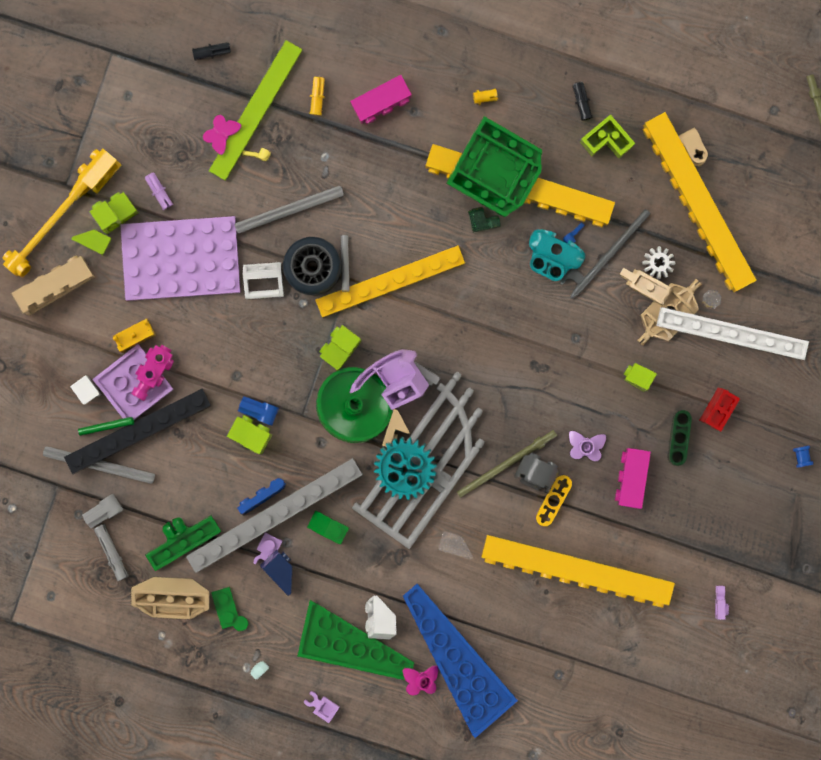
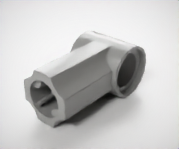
(105, 509)

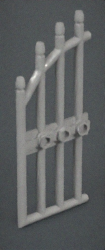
(442, 481)

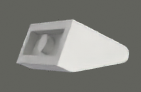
(260, 271)

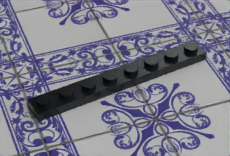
(137, 432)

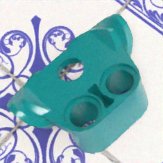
(541, 244)

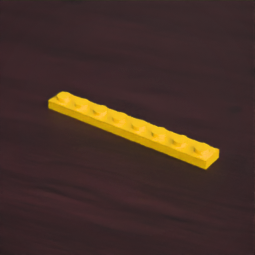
(390, 281)

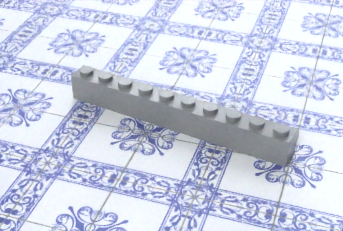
(274, 515)

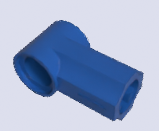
(262, 411)

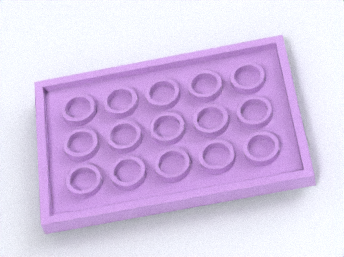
(180, 258)

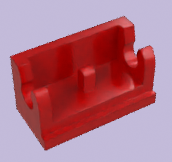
(719, 409)

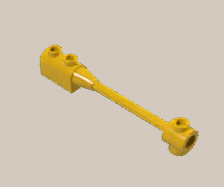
(92, 177)

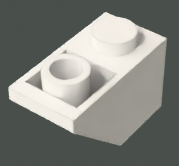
(381, 620)

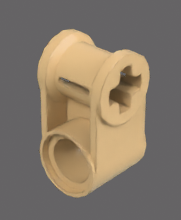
(693, 144)

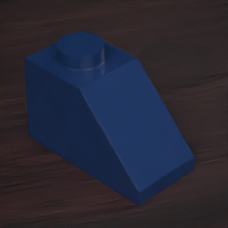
(279, 570)

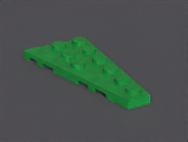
(339, 643)

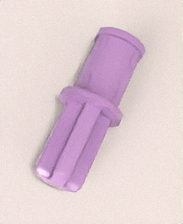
(158, 191)

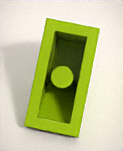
(639, 376)

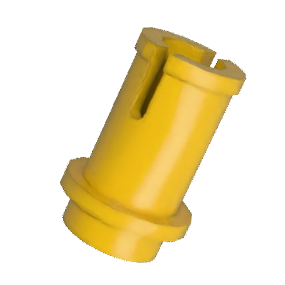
(485, 96)

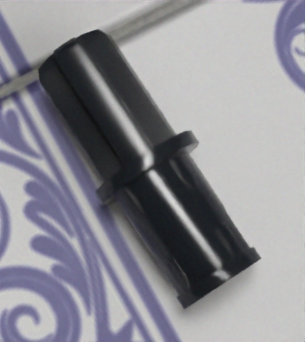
(211, 51)
(582, 101)

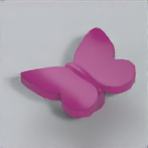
(220, 133)
(420, 681)

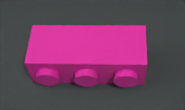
(381, 100)
(632, 478)

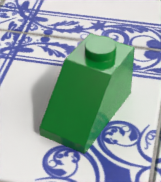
(328, 527)

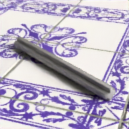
(289, 209)
(105, 466)

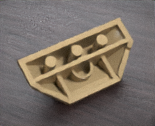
(170, 598)

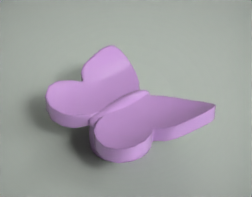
(586, 446)

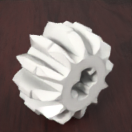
(661, 269)

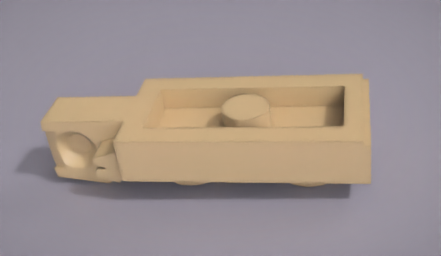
(647, 285)

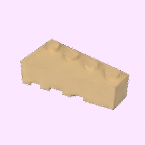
(53, 285)

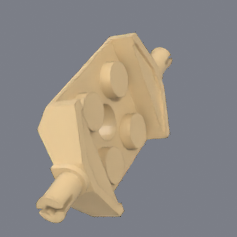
(680, 299)

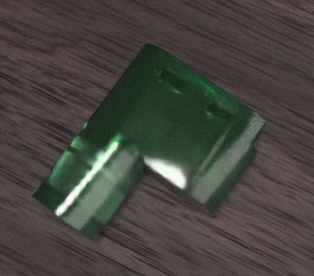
(479, 222)

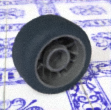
(312, 250)

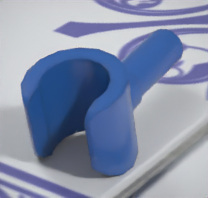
(570, 236)

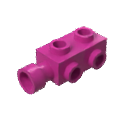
(155, 367)

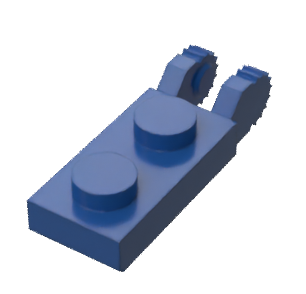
(262, 496)

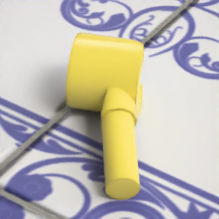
(262, 155)

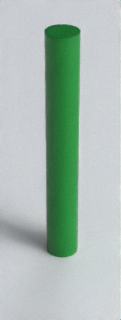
(106, 426)

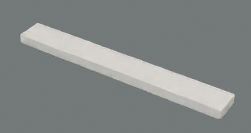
(732, 333)

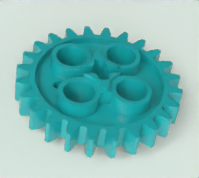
(407, 451)

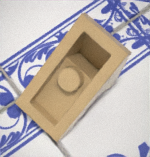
(396, 423)

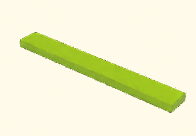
(256, 109)

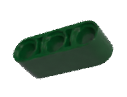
(685, 430)

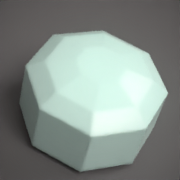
(259, 669)

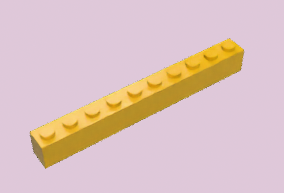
(544, 192)
(699, 202)
(577, 570)

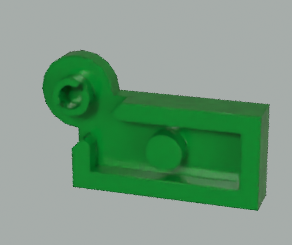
(227, 610)

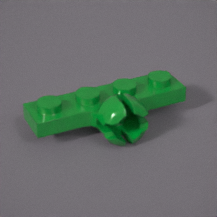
(181, 540)

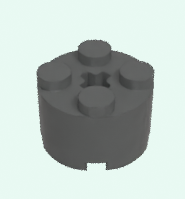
(537, 473)

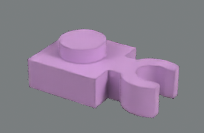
(267, 546)
(721, 608)
(323, 708)

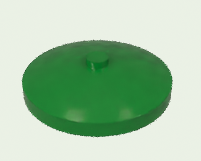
(353, 415)

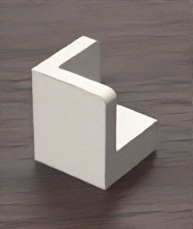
(85, 389)

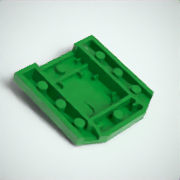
(496, 168)

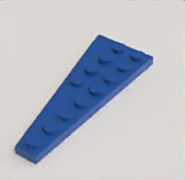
(471, 681)

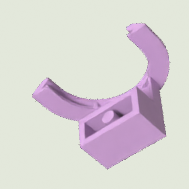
(399, 375)

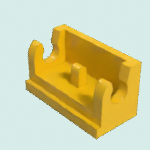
(133, 335)

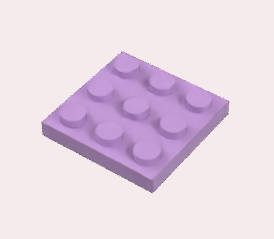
(120, 379)

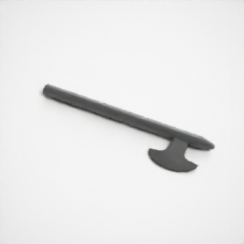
(573, 274)

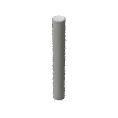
(345, 263)

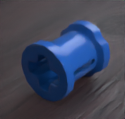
(803, 456)

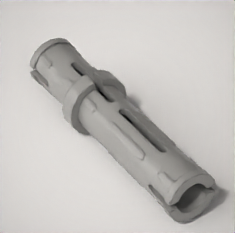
(109, 549)

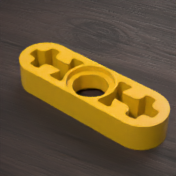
(561, 499)

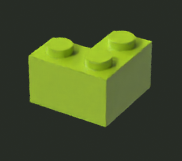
(608, 134)
(114, 213)
(340, 348)
(249, 435)

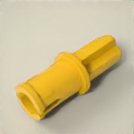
(317, 96)

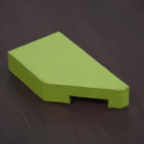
(93, 240)

